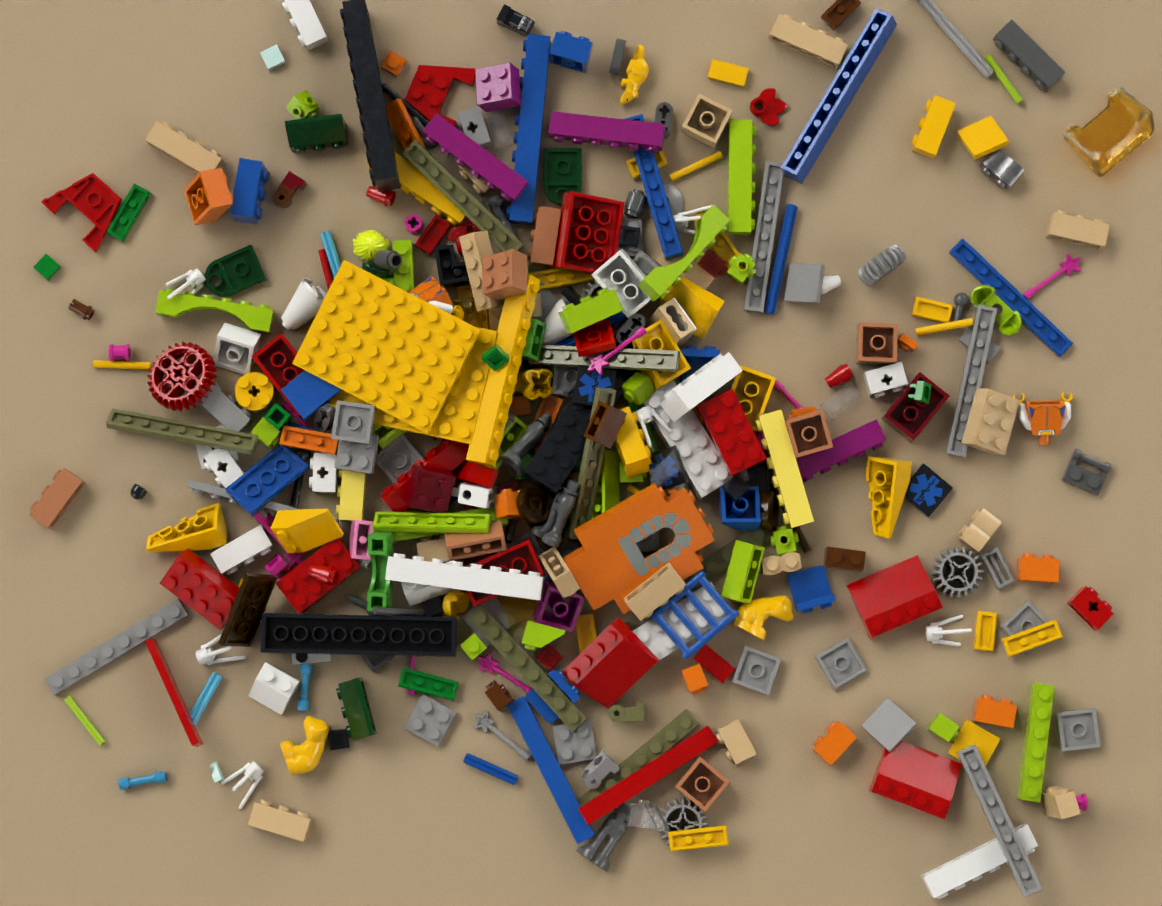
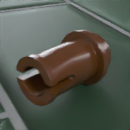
(85, 311)

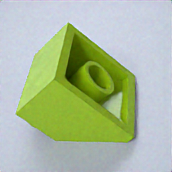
(540, 635)

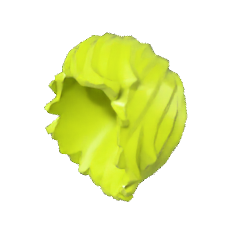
(368, 244)

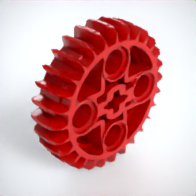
(173, 399)

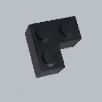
(449, 271)

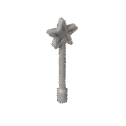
(485, 723)

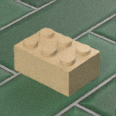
(990, 421)

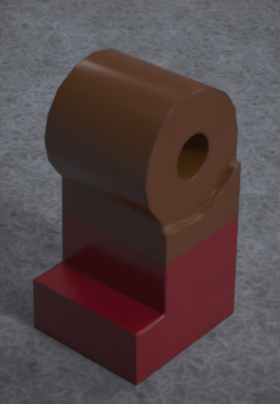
(287, 189)

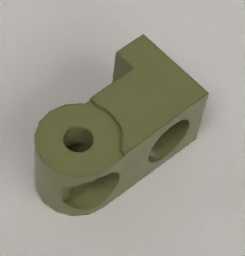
(622, 714)

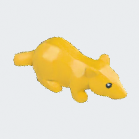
(637, 74)

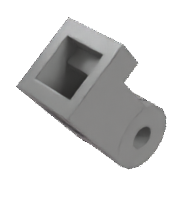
(598, 770)

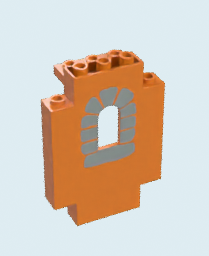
(611, 562)

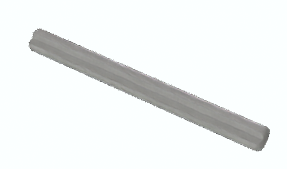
(957, 37)

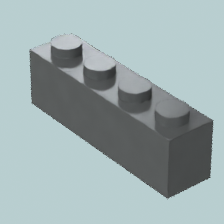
(1028, 55)

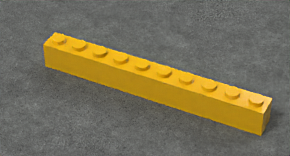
(500, 383)

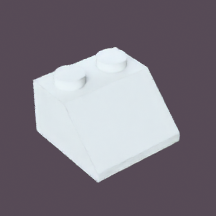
(235, 348)
(274, 688)

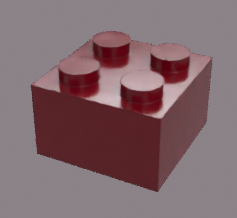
(429, 489)

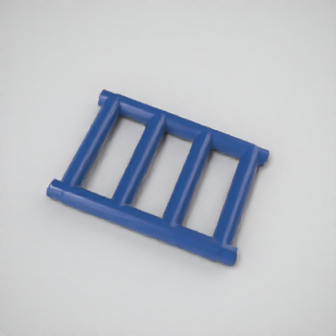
(716, 627)

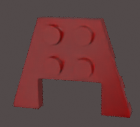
(432, 86)
(94, 200)

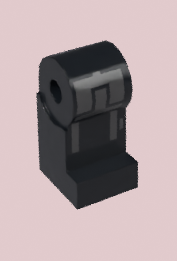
(515, 21)

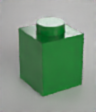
(278, 417)

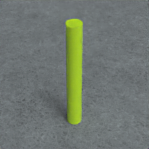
(1003, 78)
(84, 720)

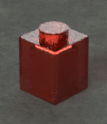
(713, 264)

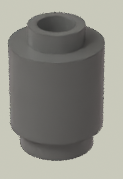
(634, 203)
(387, 259)

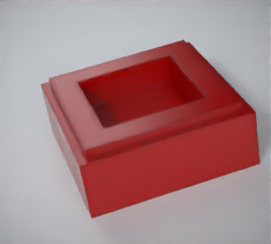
(549, 657)

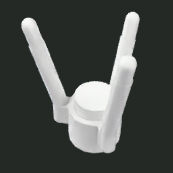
(681, 219)
(195, 278)
(644, 416)
(935, 633)
(207, 654)
(252, 771)

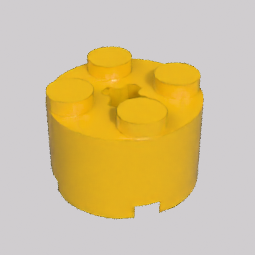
(247, 384)

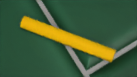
(695, 166)
(944, 326)
(121, 364)

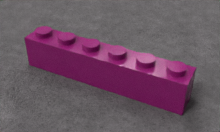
(607, 131)
(475, 157)
(845, 446)

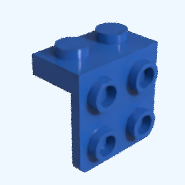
(697, 358)
(810, 589)
(541, 706)

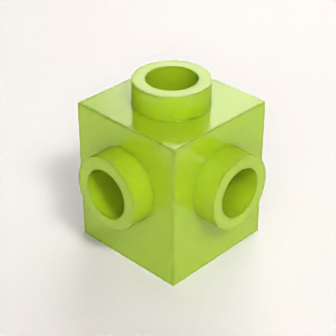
(303, 106)
(738, 274)
(781, 547)

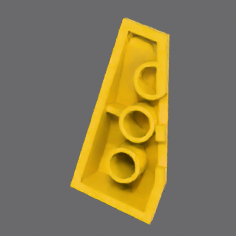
(888, 486)
(199, 532)

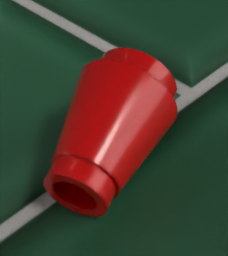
(385, 197)
(839, 376)
(324, 574)

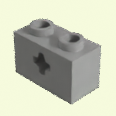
(474, 118)

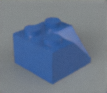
(571, 51)
(743, 513)

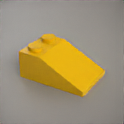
(697, 303)
(660, 339)
(305, 529)

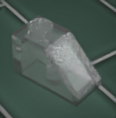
(646, 816)

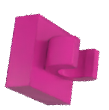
(276, 564)

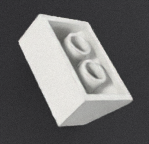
(623, 276)

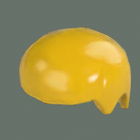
(455, 602)

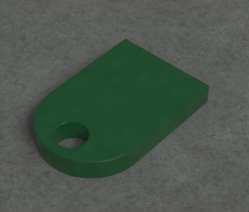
(562, 172)
(237, 272)

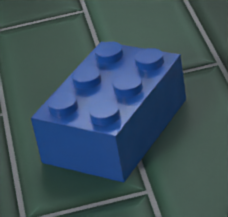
(249, 191)

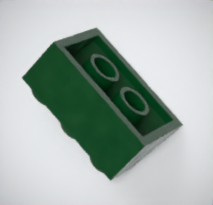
(316, 133)
(356, 709)

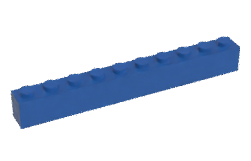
(839, 95)
(530, 125)

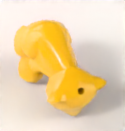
(534, 383)
(753, 615)
(306, 756)

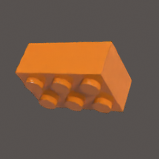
(208, 196)

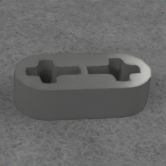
(617, 56)
(668, 119)
(627, 327)
(324, 418)

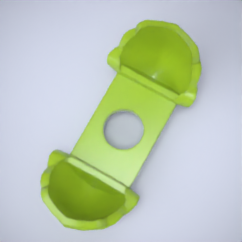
(1009, 320)

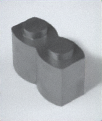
(1001, 168)

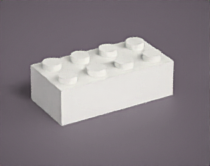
(700, 385)

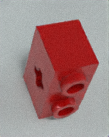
(1080, 605)

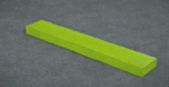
(431, 522)

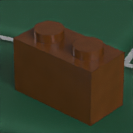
(605, 424)
(844, 559)

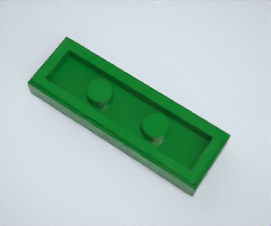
(128, 212)
(428, 684)

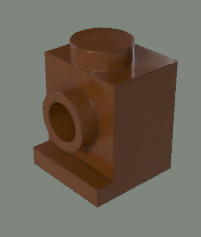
(498, 695)

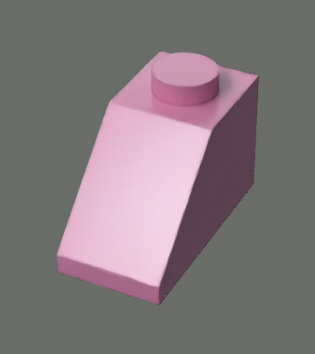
(359, 539)

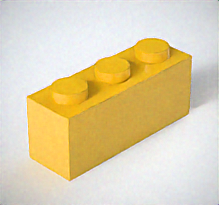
(932, 126)

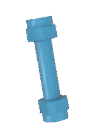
(303, 703)
(158, 777)

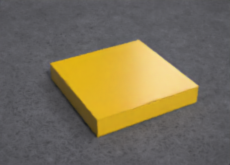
(982, 137)
(973, 734)

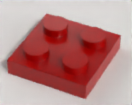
(595, 338)

